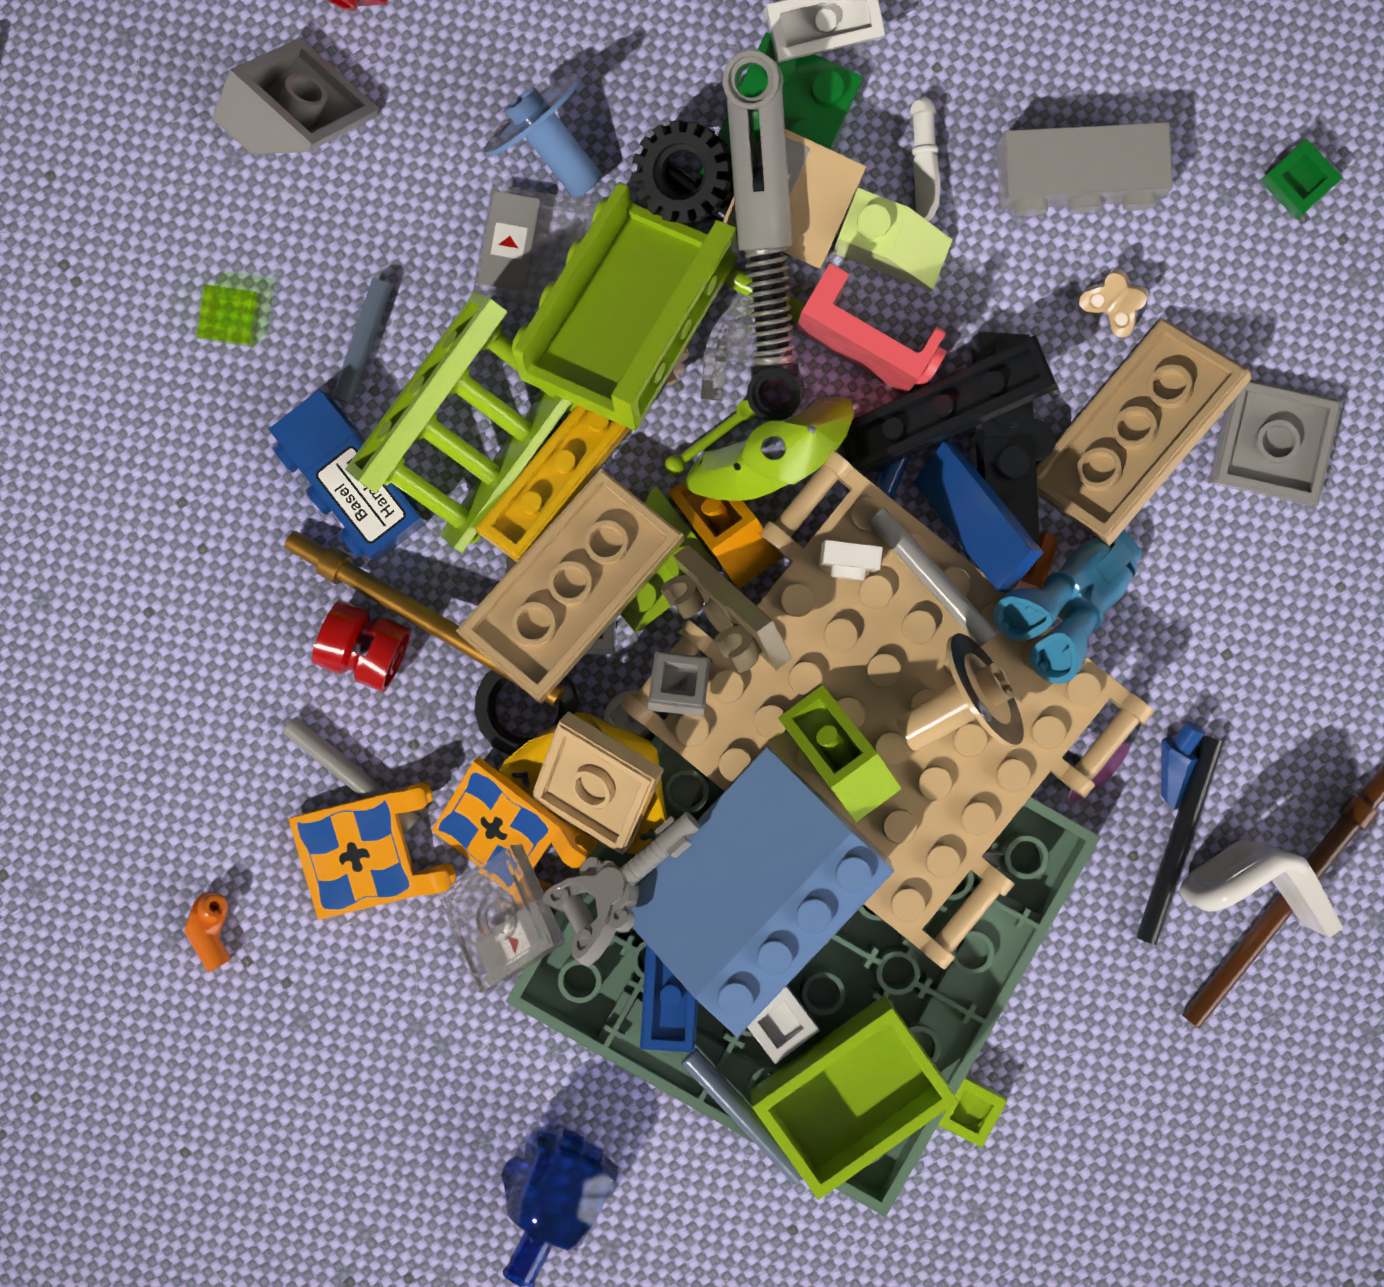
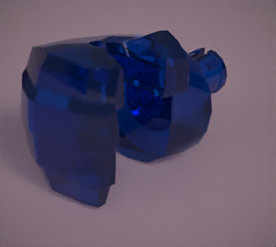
(554, 1196)

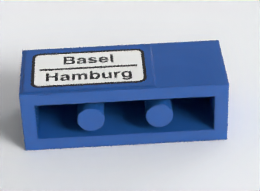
(322, 444)

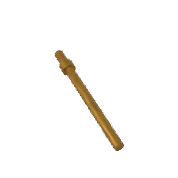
(339, 568)

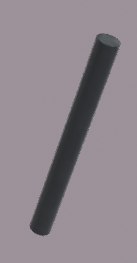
(1179, 841)

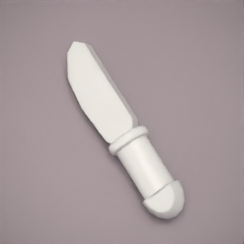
(925, 161)

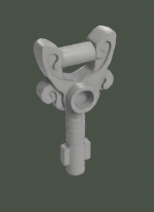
(614, 889)

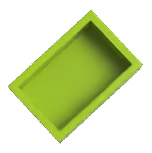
(851, 1097)

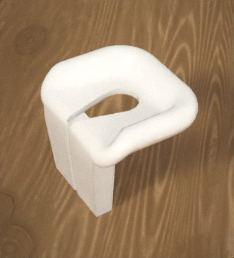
(1250, 866)

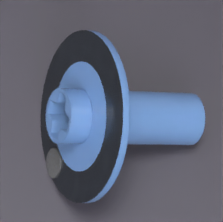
(534, 118)

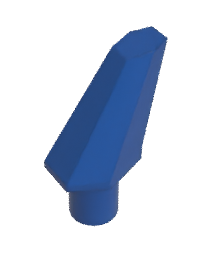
(1178, 762)

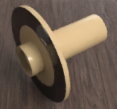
(979, 693)

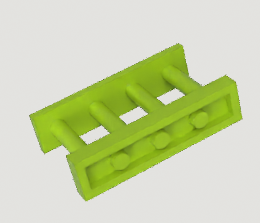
(414, 417)

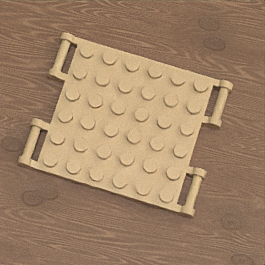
(880, 655)

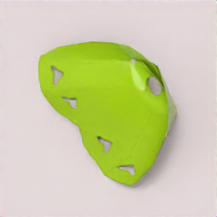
(761, 476)

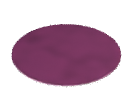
(1106, 772)

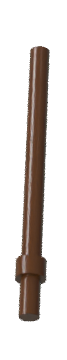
(1356, 815)

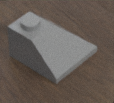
(289, 102)

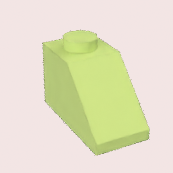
(892, 240)

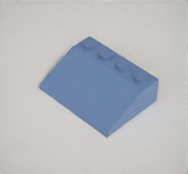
(756, 891)

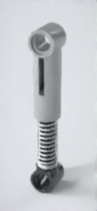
(764, 228)

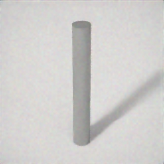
(932, 577)
(340, 766)

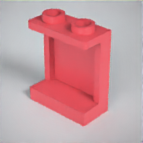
(864, 344)

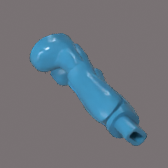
(1077, 594)

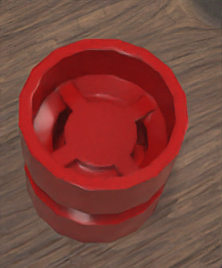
(344, 637)

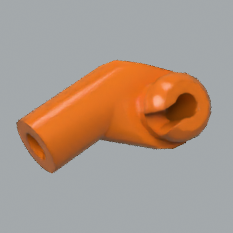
(204, 928)

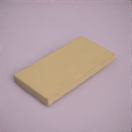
(1138, 430)
(570, 585)

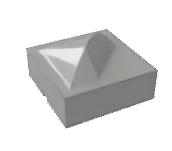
(679, 683)

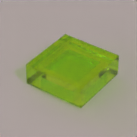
(229, 316)

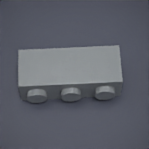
(1084, 168)

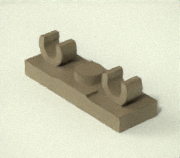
(742, 625)

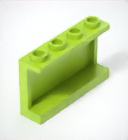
(623, 308)

